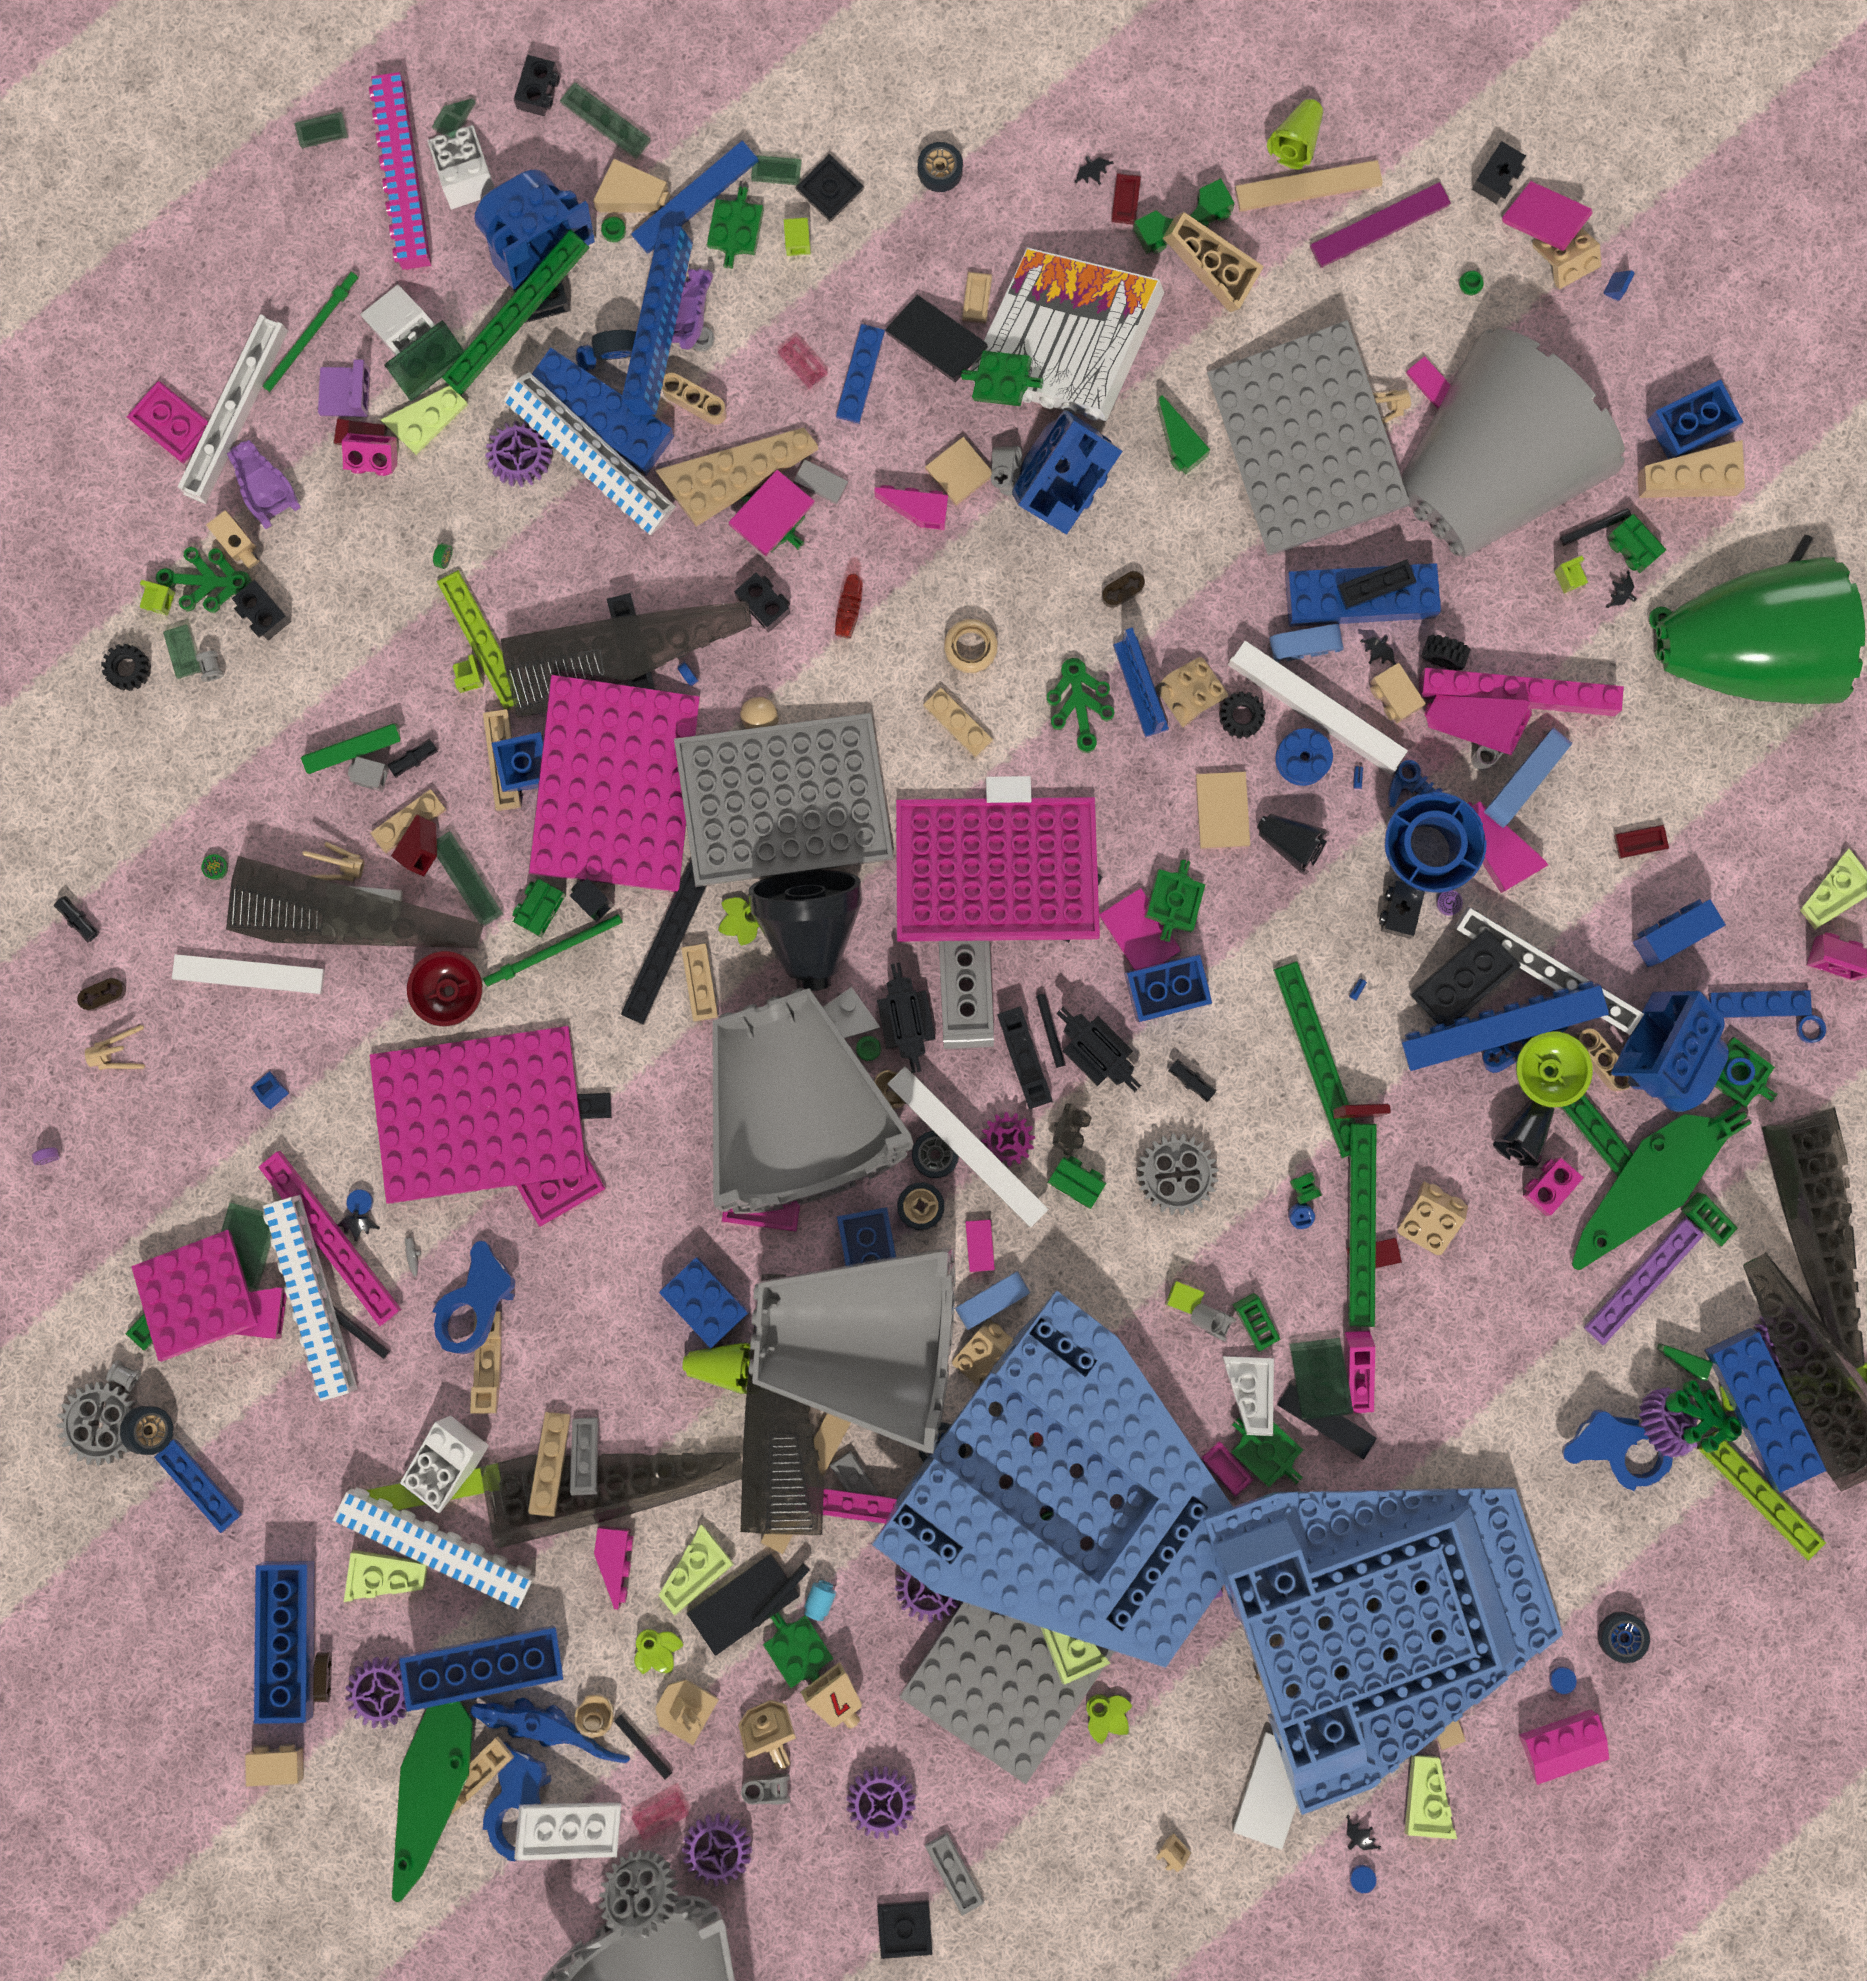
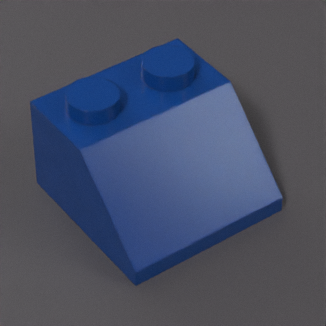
(519, 762)

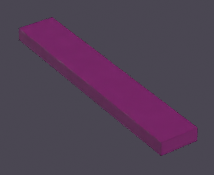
(1380, 225)

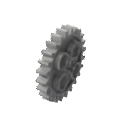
(1180, 1197)
(78, 1417)
(638, 1894)

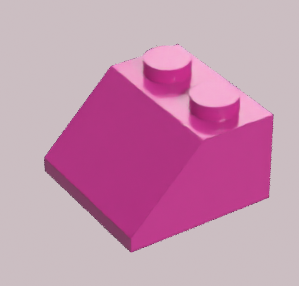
(1838, 956)

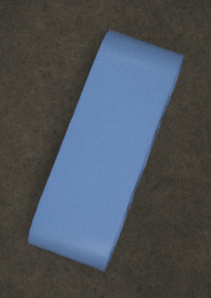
(1305, 642)
(992, 1300)

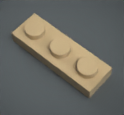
(958, 722)
(391, 831)
(699, 982)

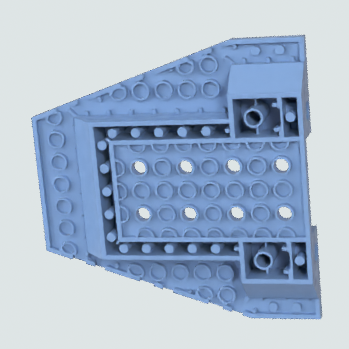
(990, 1548)
(1328, 1555)

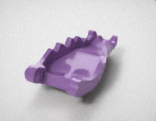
(691, 308)
(261, 484)

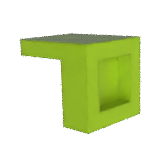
(797, 236)
(1571, 575)
(156, 598)
(467, 675)
(1184, 1297)

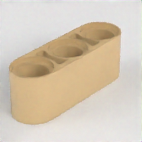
(686, 390)
(1598, 1047)

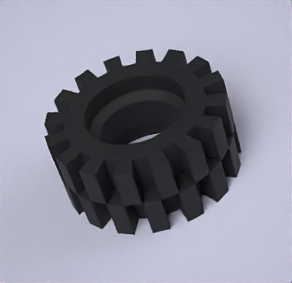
(1445, 652)
(113, 660)
(1249, 702)

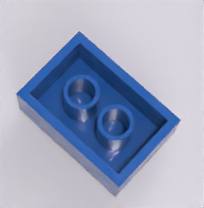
(1695, 420)
(1678, 931)
(1168, 988)
(866, 1236)
(704, 1302)

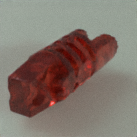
(849, 607)

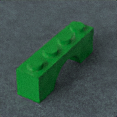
(1213, 205)

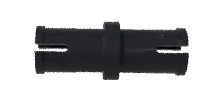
(412, 758)
(76, 919)
(1192, 1080)

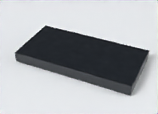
(936, 338)
(1465, 978)
(729, 1611)

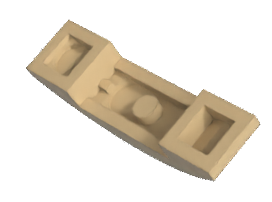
(487, 1371)
(483, 1769)

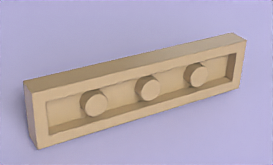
(498, 728)
(549, 1464)

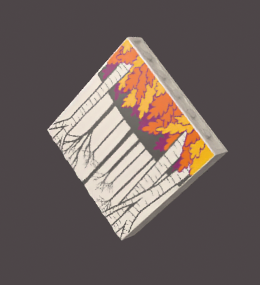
(1076, 326)

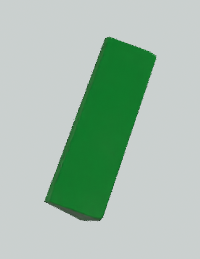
(351, 748)

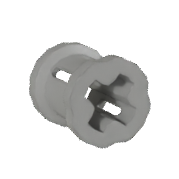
(209, 666)
(123, 1375)

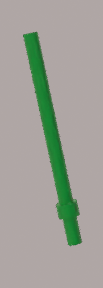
(338, 294)
(508, 971)

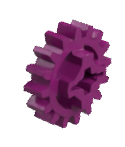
(1016, 1147)

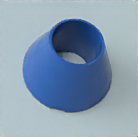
(1459, 826)

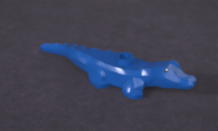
(545, 1725)

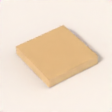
(959, 471)

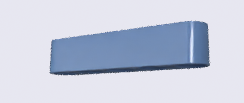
(1528, 777)

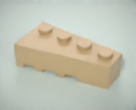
(1213, 260)
(1698, 474)

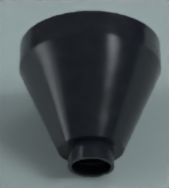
(808, 921)

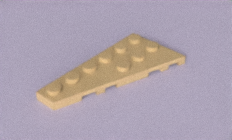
(722, 478)

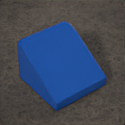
(1618, 284)
(269, 1090)

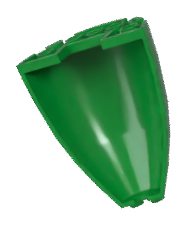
(1771, 635)

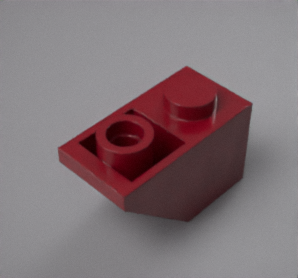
(417, 846)

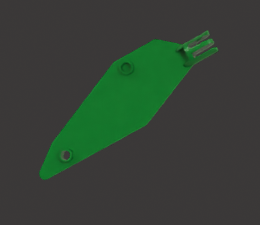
(1656, 1180)
(429, 1789)

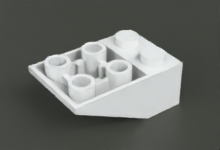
(461, 167)
(397, 320)
(443, 1462)

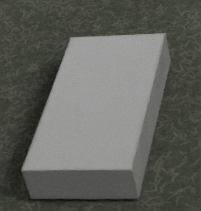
(820, 481)

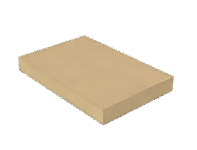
(1222, 810)

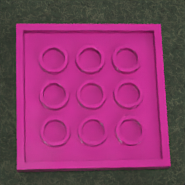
(194, 1295)

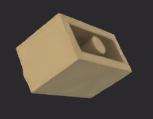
(1396, 693)
(274, 1766)

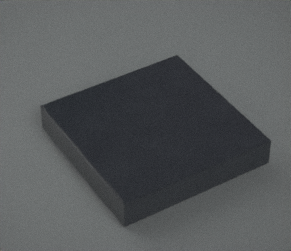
(829, 187)
(904, 1929)

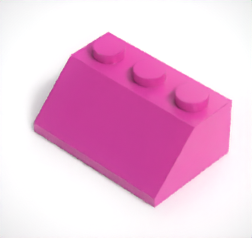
(1565, 1746)

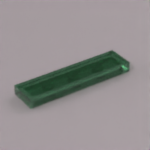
(605, 120)
(467, 880)

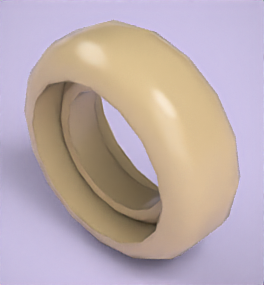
(979, 628)

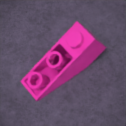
(921, 508)
(611, 1555)

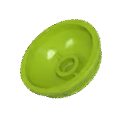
(1569, 1064)

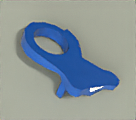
(485, 1287)
(1608, 1439)
(520, 1786)

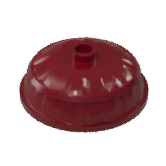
(428, 985)

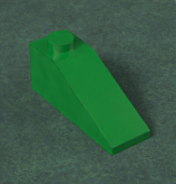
(1183, 444)

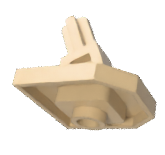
(685, 1709)
(767, 1730)

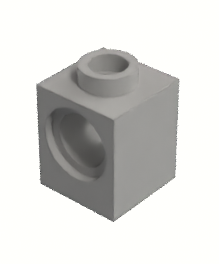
(368, 774)

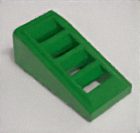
(1697, 1207)
(1246, 1303)
(1693, 1364)

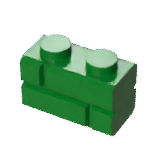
(1635, 544)
(538, 907)
(1077, 1182)

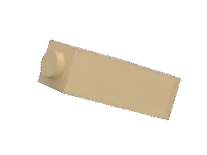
(630, 190)

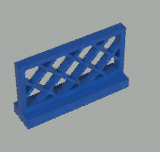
(1140, 684)

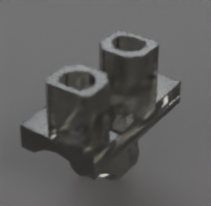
(1067, 1129)

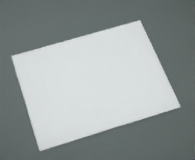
(1008, 789)

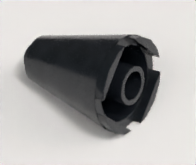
(1293, 840)
(1525, 1135)

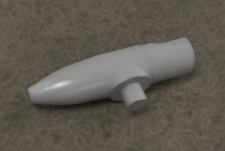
(412, 1255)

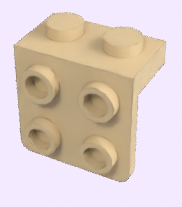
(1573, 263)
(1191, 690)
(1433, 1219)
(982, 1352)

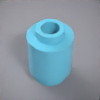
(819, 1600)

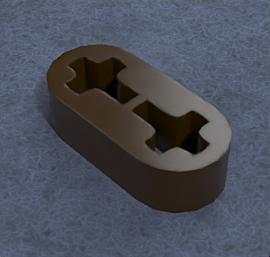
(1126, 594)
(99, 989)
(322, 1677)

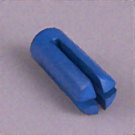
(1358, 785)
(1357, 989)

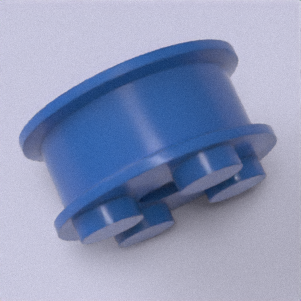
(1318, 754)

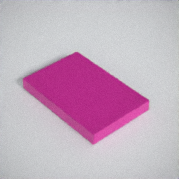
(1547, 215)
(169, 421)
(771, 513)
(1138, 935)
(555, 1197)
(779, 1219)

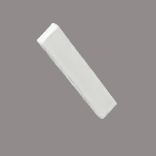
(248, 974)

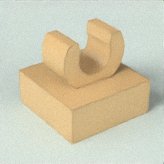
(1174, 1853)

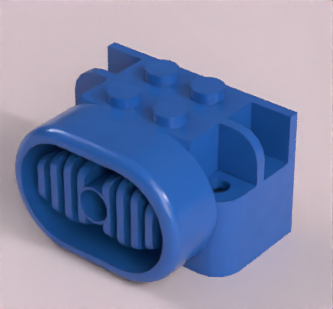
(526, 222)
(1064, 490)
(1675, 1050)

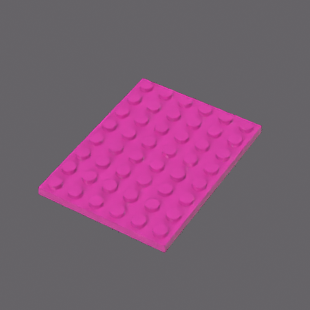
(611, 785)
(996, 870)
(478, 1115)

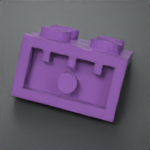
(344, 390)

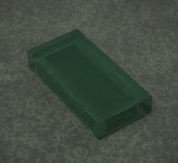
(321, 130)
(777, 170)
(182, 651)

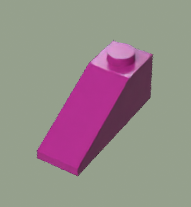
(1360, 1369)

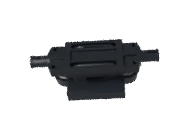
(906, 1018)
(1097, 1050)

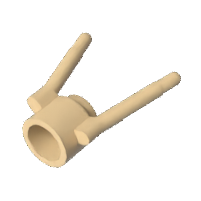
(1395, 401)
(351, 866)
(101, 1052)

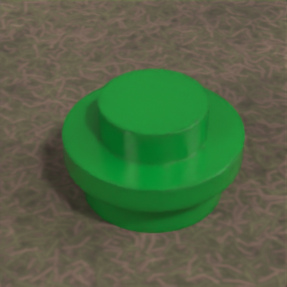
(1471, 283)

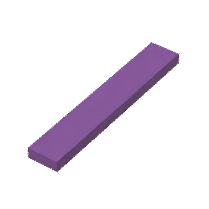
(1644, 1281)

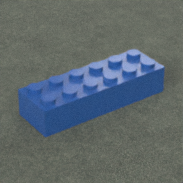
(634, 437)
(1316, 600)
(1765, 1410)
(284, 1642)
(480, 1668)

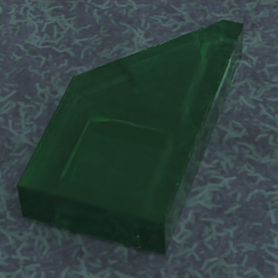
(453, 117)

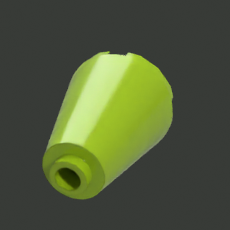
(1297, 135)
(720, 1366)

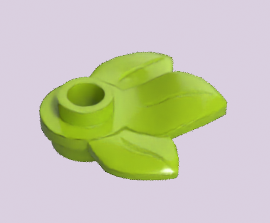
(738, 921)
(659, 1653)
(1110, 1719)

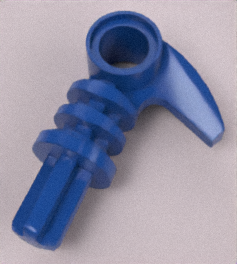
(1416, 784)

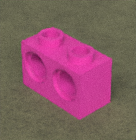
(368, 447)
(1556, 1191)

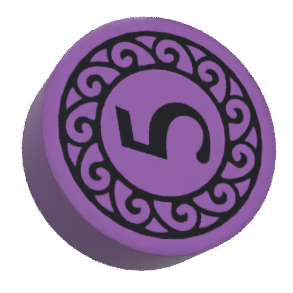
(1449, 903)
(45, 1156)

